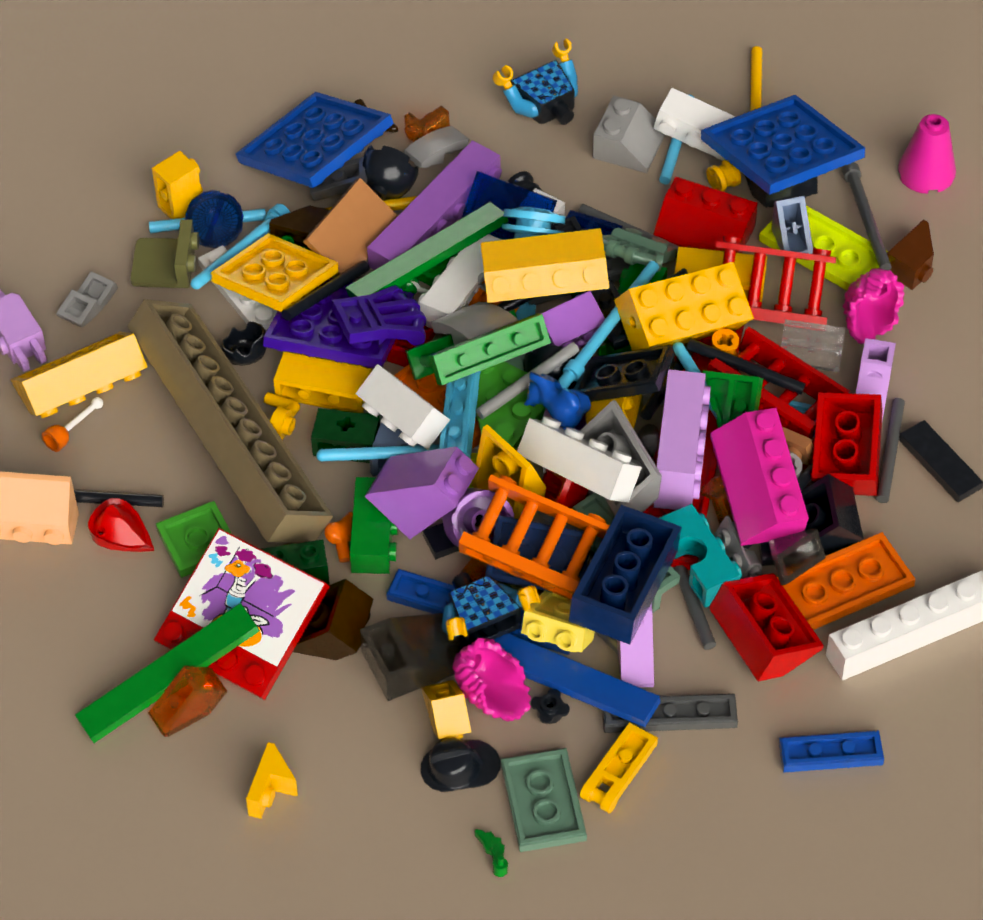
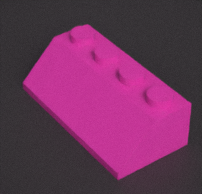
(759, 477)

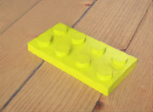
(852, 251)

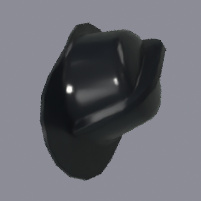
(460, 765)

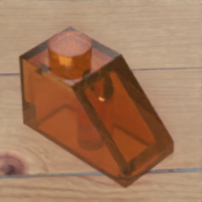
(187, 699)

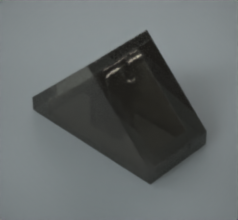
(796, 554)

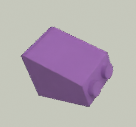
(421, 487)

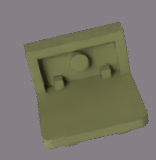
(166, 260)

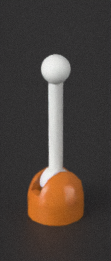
(58, 436)

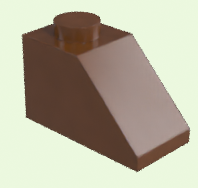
(913, 256)

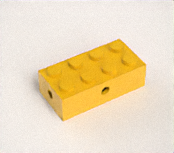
(684, 307)

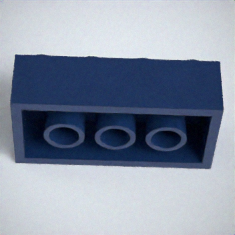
(625, 574)

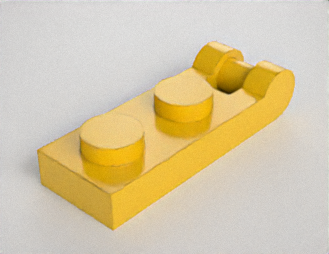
(619, 767)

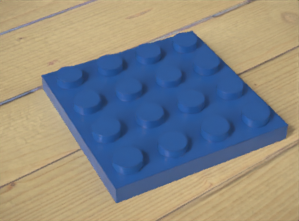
(314, 139)
(782, 144)

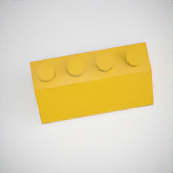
(544, 265)
(80, 373)

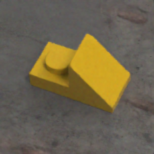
(270, 776)

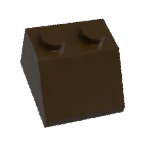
(337, 623)

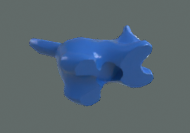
(562, 403)

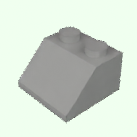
(627, 135)

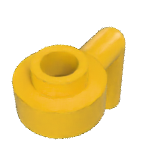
(283, 416)

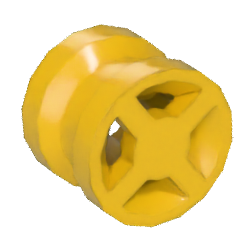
(723, 176)

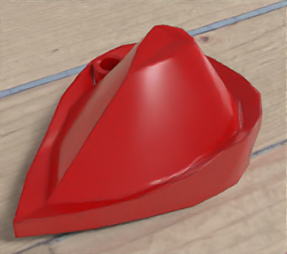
(120, 527)

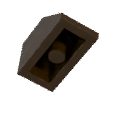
(297, 223)

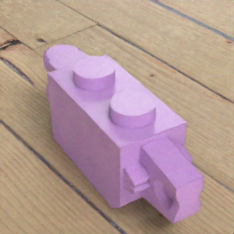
(19, 332)

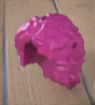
(873, 304)
(492, 679)

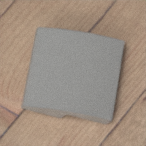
(473, 321)

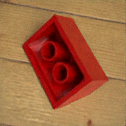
(702, 215)
(848, 440)
(764, 625)

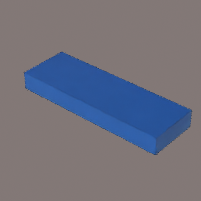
(831, 751)

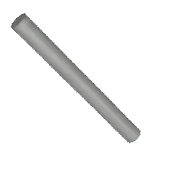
(522, 383)

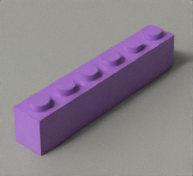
(435, 206)

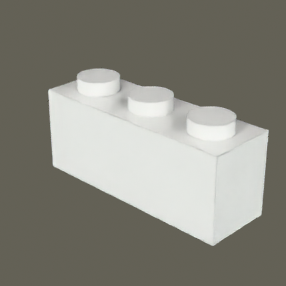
(685, 117)
(401, 408)

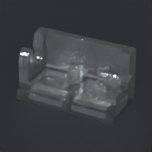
(814, 343)

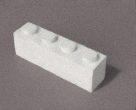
(456, 284)
(578, 459)

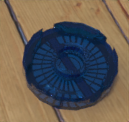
(216, 218)

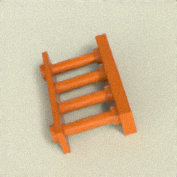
(508, 557)

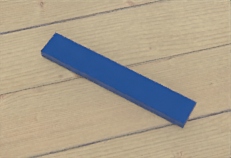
(433, 596)
(582, 681)

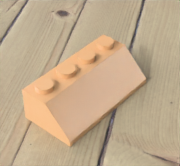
(37, 508)

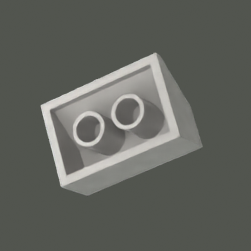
(615, 430)

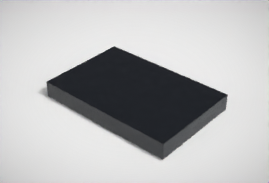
(625, 373)

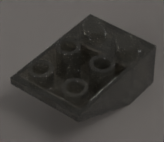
(408, 652)

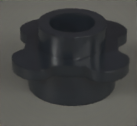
(550, 715)

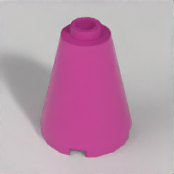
(929, 157)

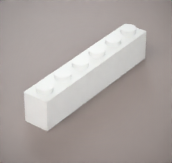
(906, 627)

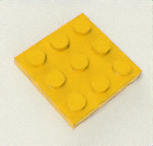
(274, 272)

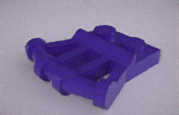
(381, 317)

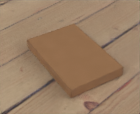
(351, 226)

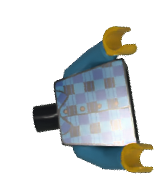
(545, 91)
(484, 608)

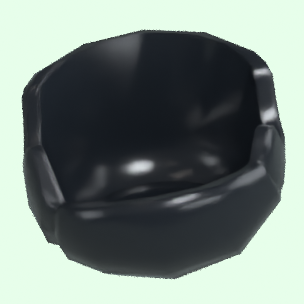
(245, 345)

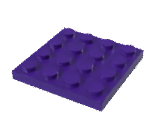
(320, 335)

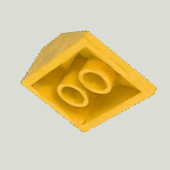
(500, 458)

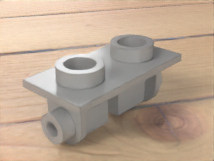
(746, 560)

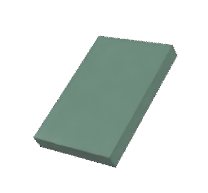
(543, 800)

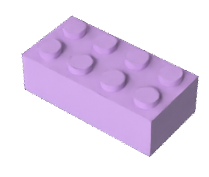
(682, 439)

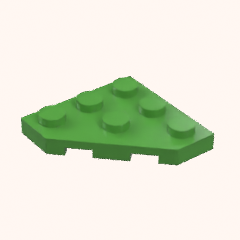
(513, 416)

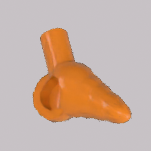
(340, 535)

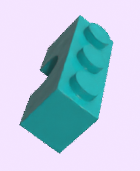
(697, 540)

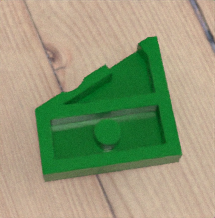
(733, 394)

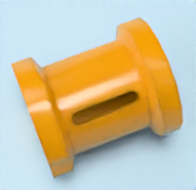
(726, 341)

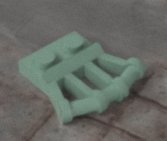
(637, 249)

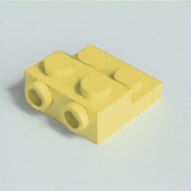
(550, 623)

